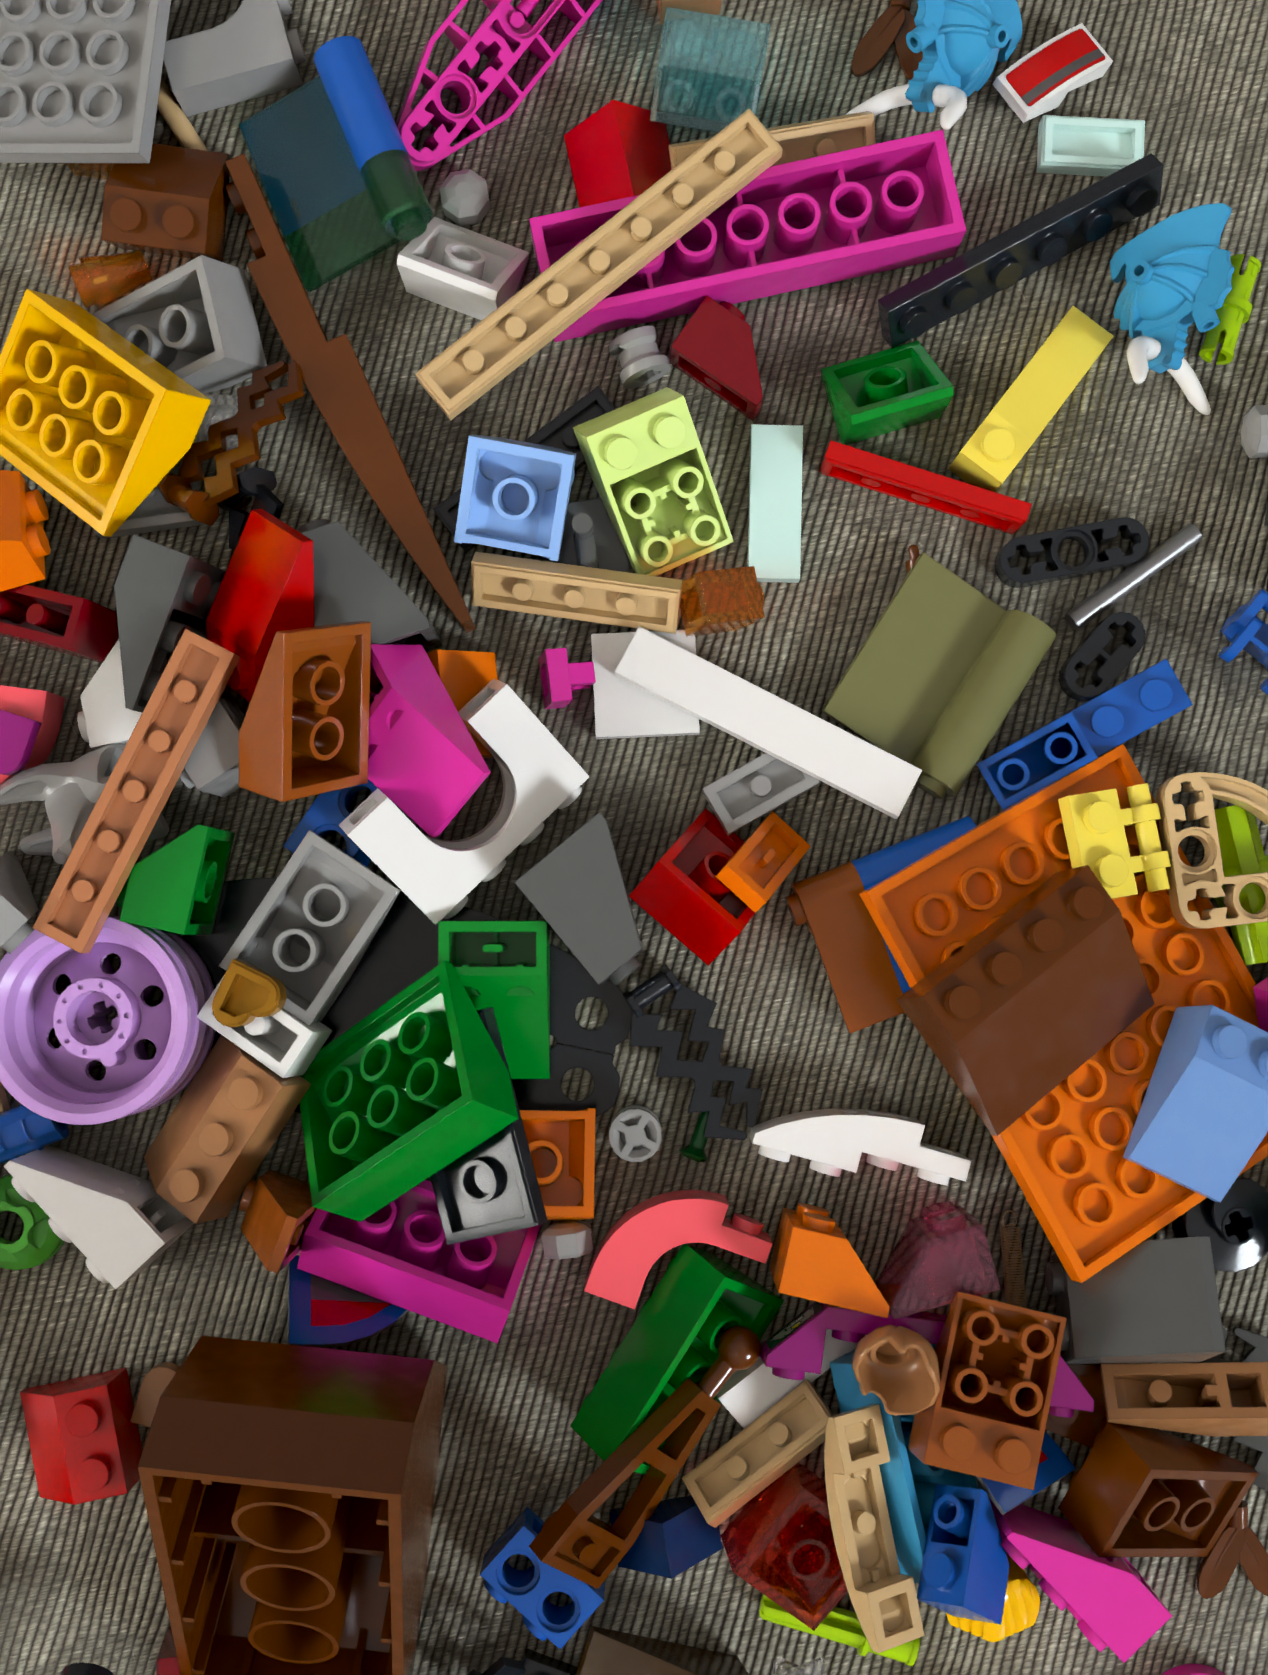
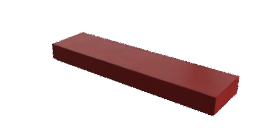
(924, 488)

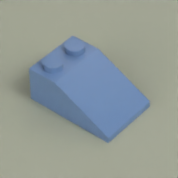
(1204, 1102)

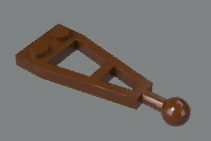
(591, 1548)

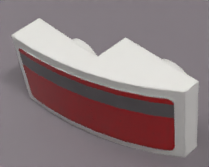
(1051, 71)

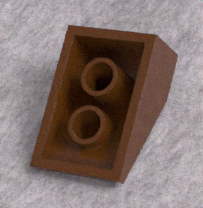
(1153, 1494)

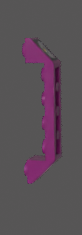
(800, 1348)

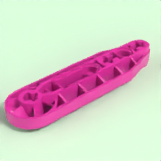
(503, 39)

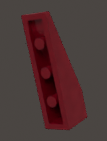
(58, 622)

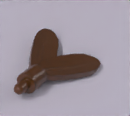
(888, 30)
(1234, 1545)

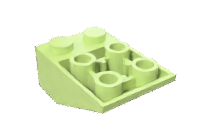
(655, 482)

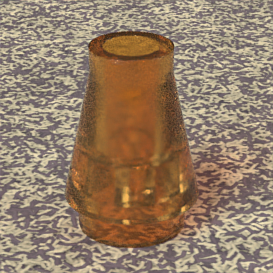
(108, 277)

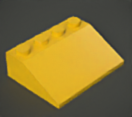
(90, 411)

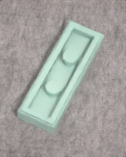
(775, 502)

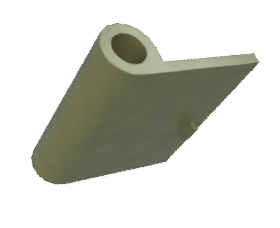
(938, 675)

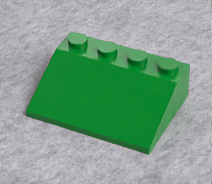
(402, 1097)

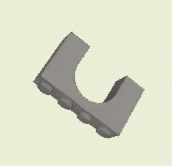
(237, 59)

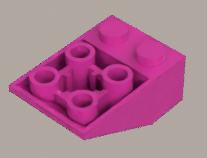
(418, 739)
(1102, 1593)

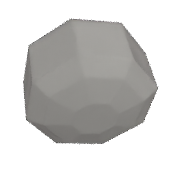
(465, 197)
(1255, 432)
(567, 1240)

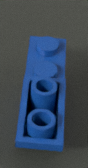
(1084, 733)

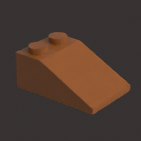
(309, 714)

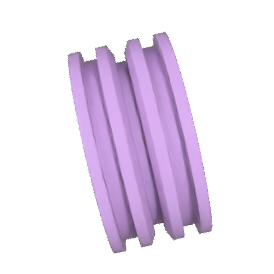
(58, 1079)

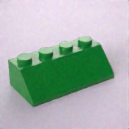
(671, 1342)

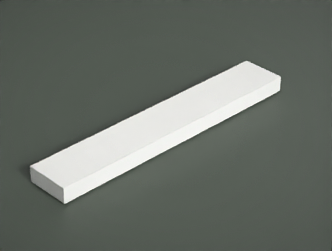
(768, 722)

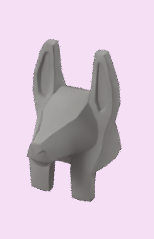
(69, 798)

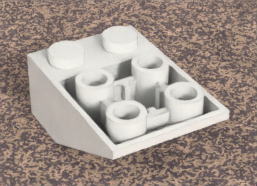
(100, 1209)

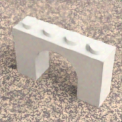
(536, 782)

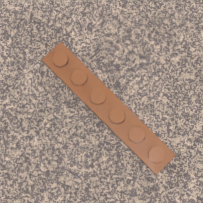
(136, 792)

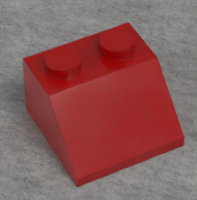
(688, 896)
(83, 1437)

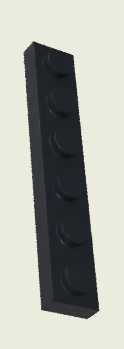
(1021, 251)

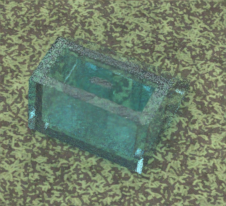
(708, 69)

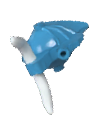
(959, 55)
(1171, 282)

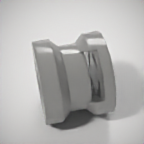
(639, 357)
(632, 1141)

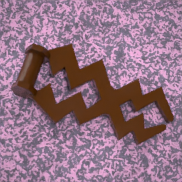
(246, 423)

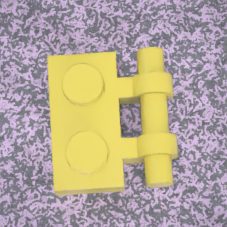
(1098, 839)

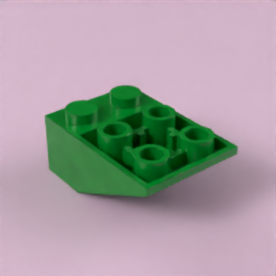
(508, 970)

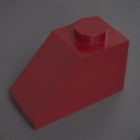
(720, 355)

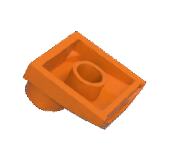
(563, 1160)

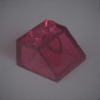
(935, 1259)

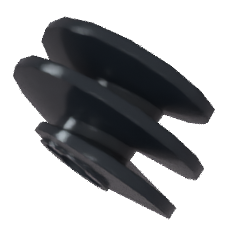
(1234, 1225)

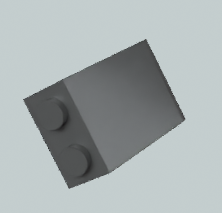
(355, 588)
(587, 901)
(1142, 1307)

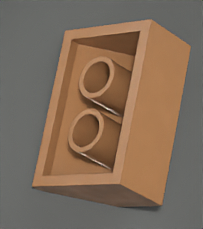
(220, 1132)

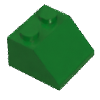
(179, 883)

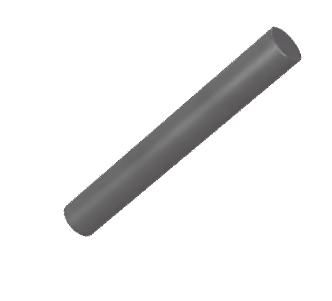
(1133, 576)

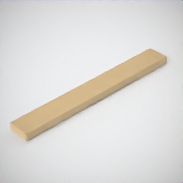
(599, 264)

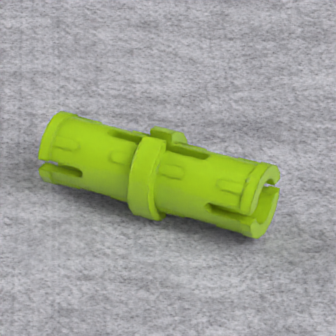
(1233, 314)

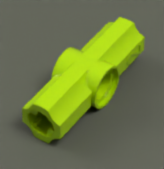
(1244, 855)

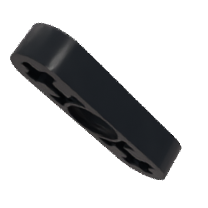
(1110, 559)

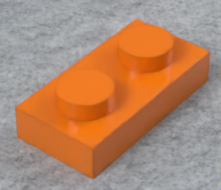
(763, 862)

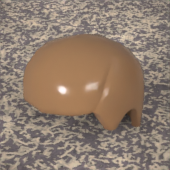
(898, 1369)

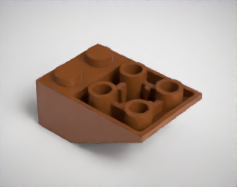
(993, 1391)

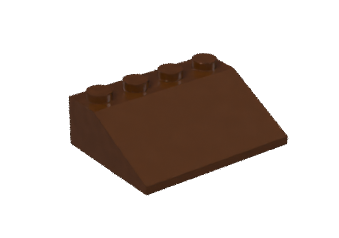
(1031, 996)

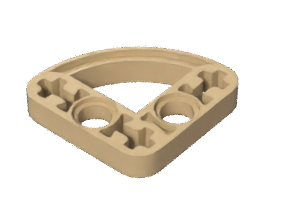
(1209, 874)

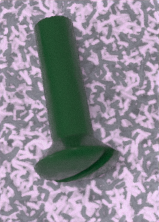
(696, 1147)

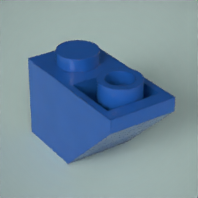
(964, 1557)

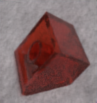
(788, 1546)

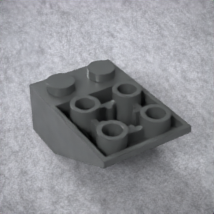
(156, 600)

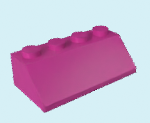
(407, 1262)

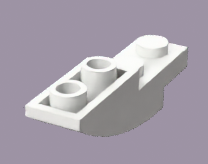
(839, 1136)

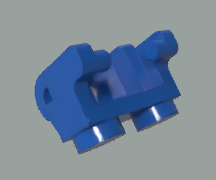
(1248, 633)

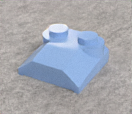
(514, 495)

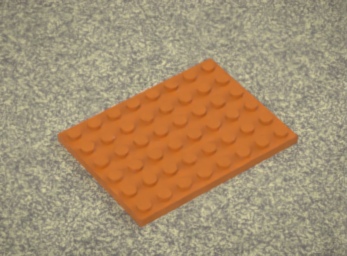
(1075, 1137)

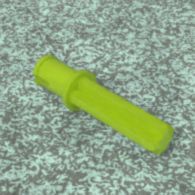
(840, 1627)

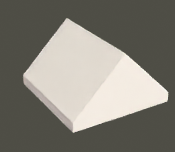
(461, 268)

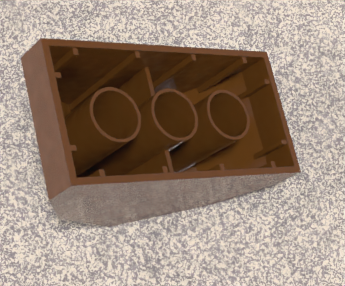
(294, 1507)

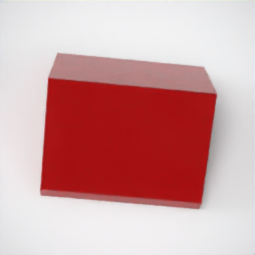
(616, 153)

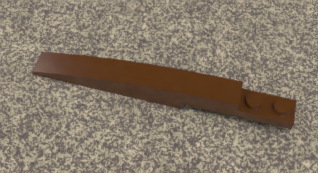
(340, 389)

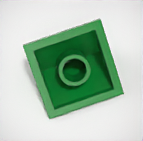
(885, 392)

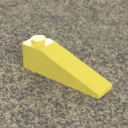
(1031, 401)

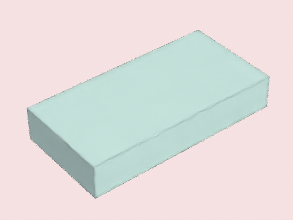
(1088, 145)

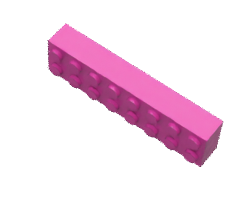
(782, 232)

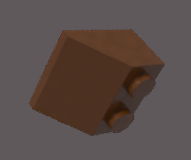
(168, 204)

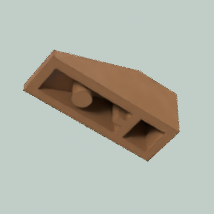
(1189, 1397)

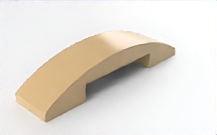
(863, 1531)

